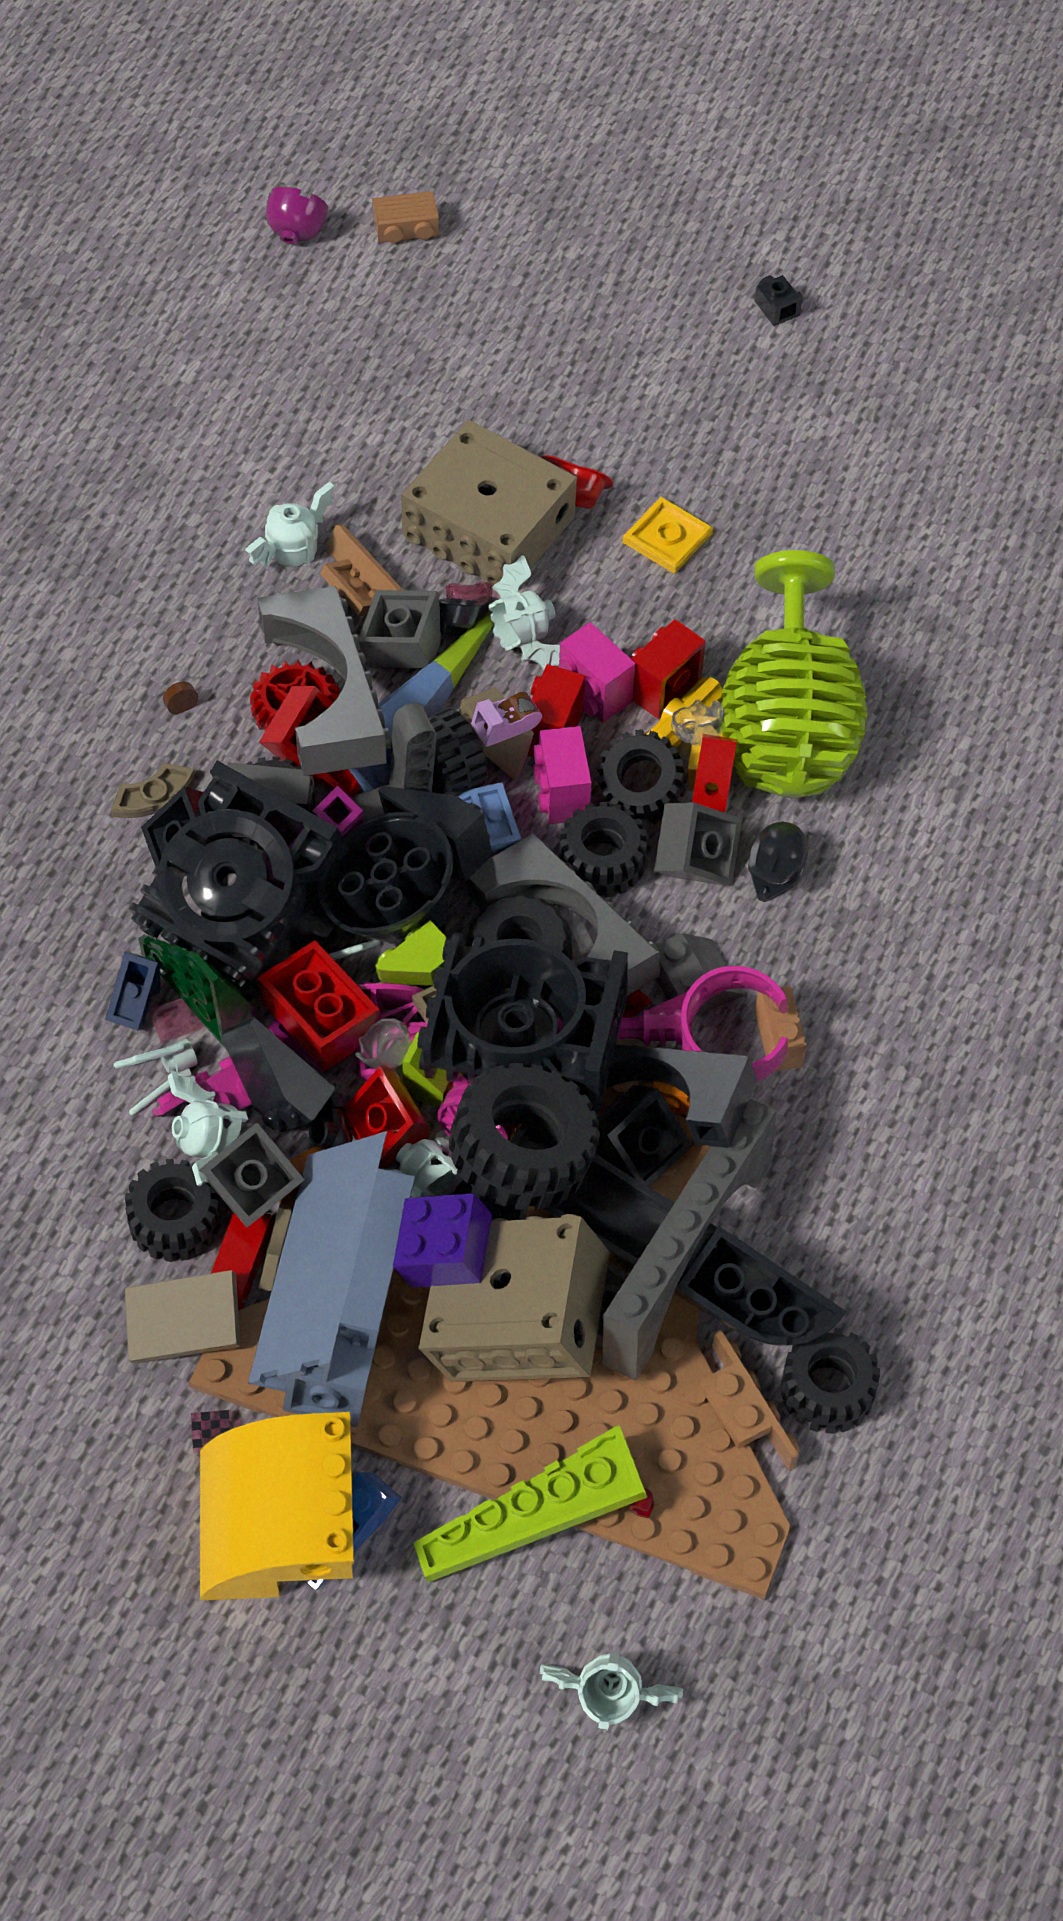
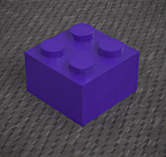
(442, 1240)

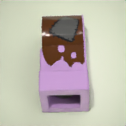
(505, 718)

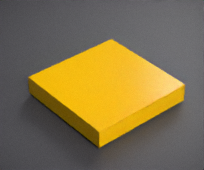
(667, 535)

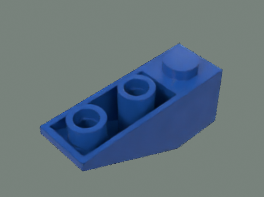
(370, 1507)

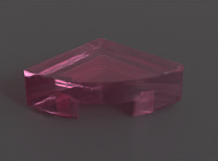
(469, 592)

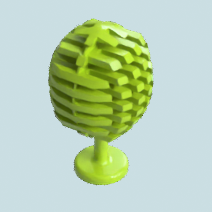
(794, 692)

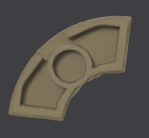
(152, 794)
(276, 1243)

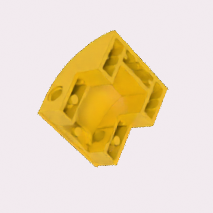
(276, 1505)

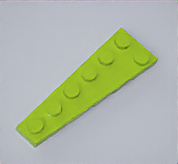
(564, 1495)

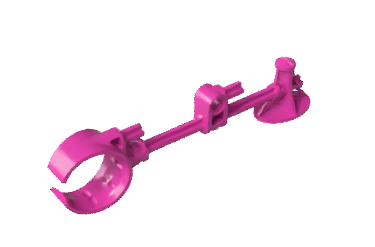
(661, 1023)

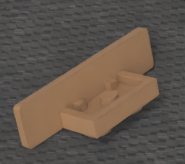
(355, 572)
(741, 1406)

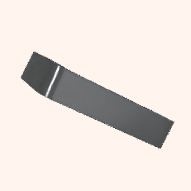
(410, 759)

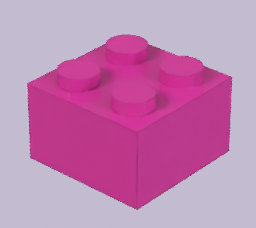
(606, 671)
(561, 773)

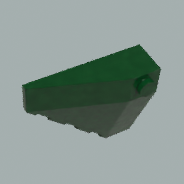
(201, 986)

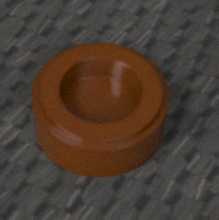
(180, 697)

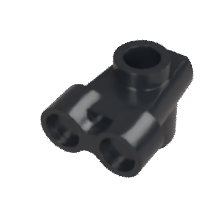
(330, 1125)

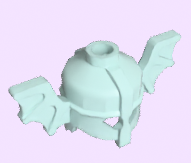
(291, 532)
(522, 616)
(201, 1125)
(430, 1164)
(608, 1703)

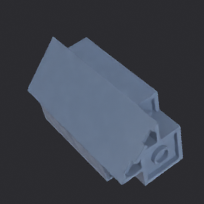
(332, 1280)

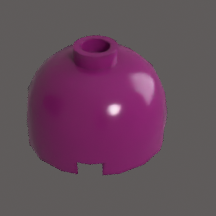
(293, 215)

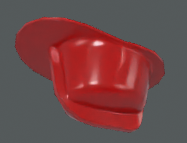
(588, 484)

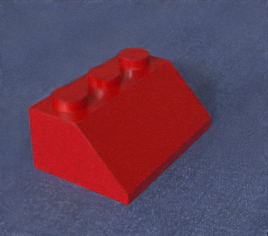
(318, 1004)

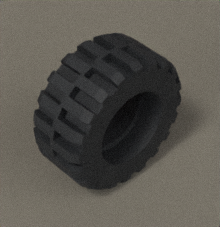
(513, 1172)

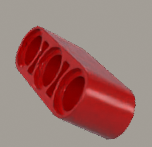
(243, 1251)

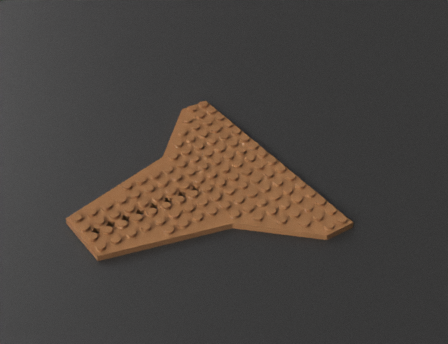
(487, 1435)

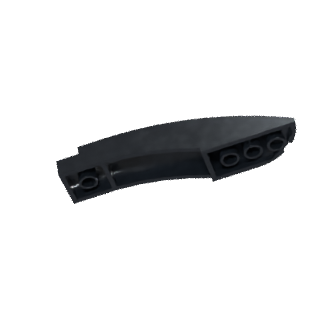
(723, 1272)

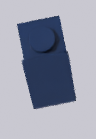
(133, 991)

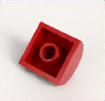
(386, 1106)

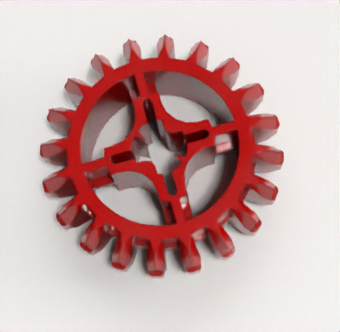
(276, 685)

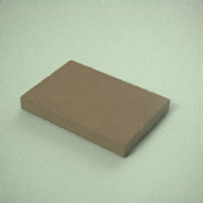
(182, 1317)

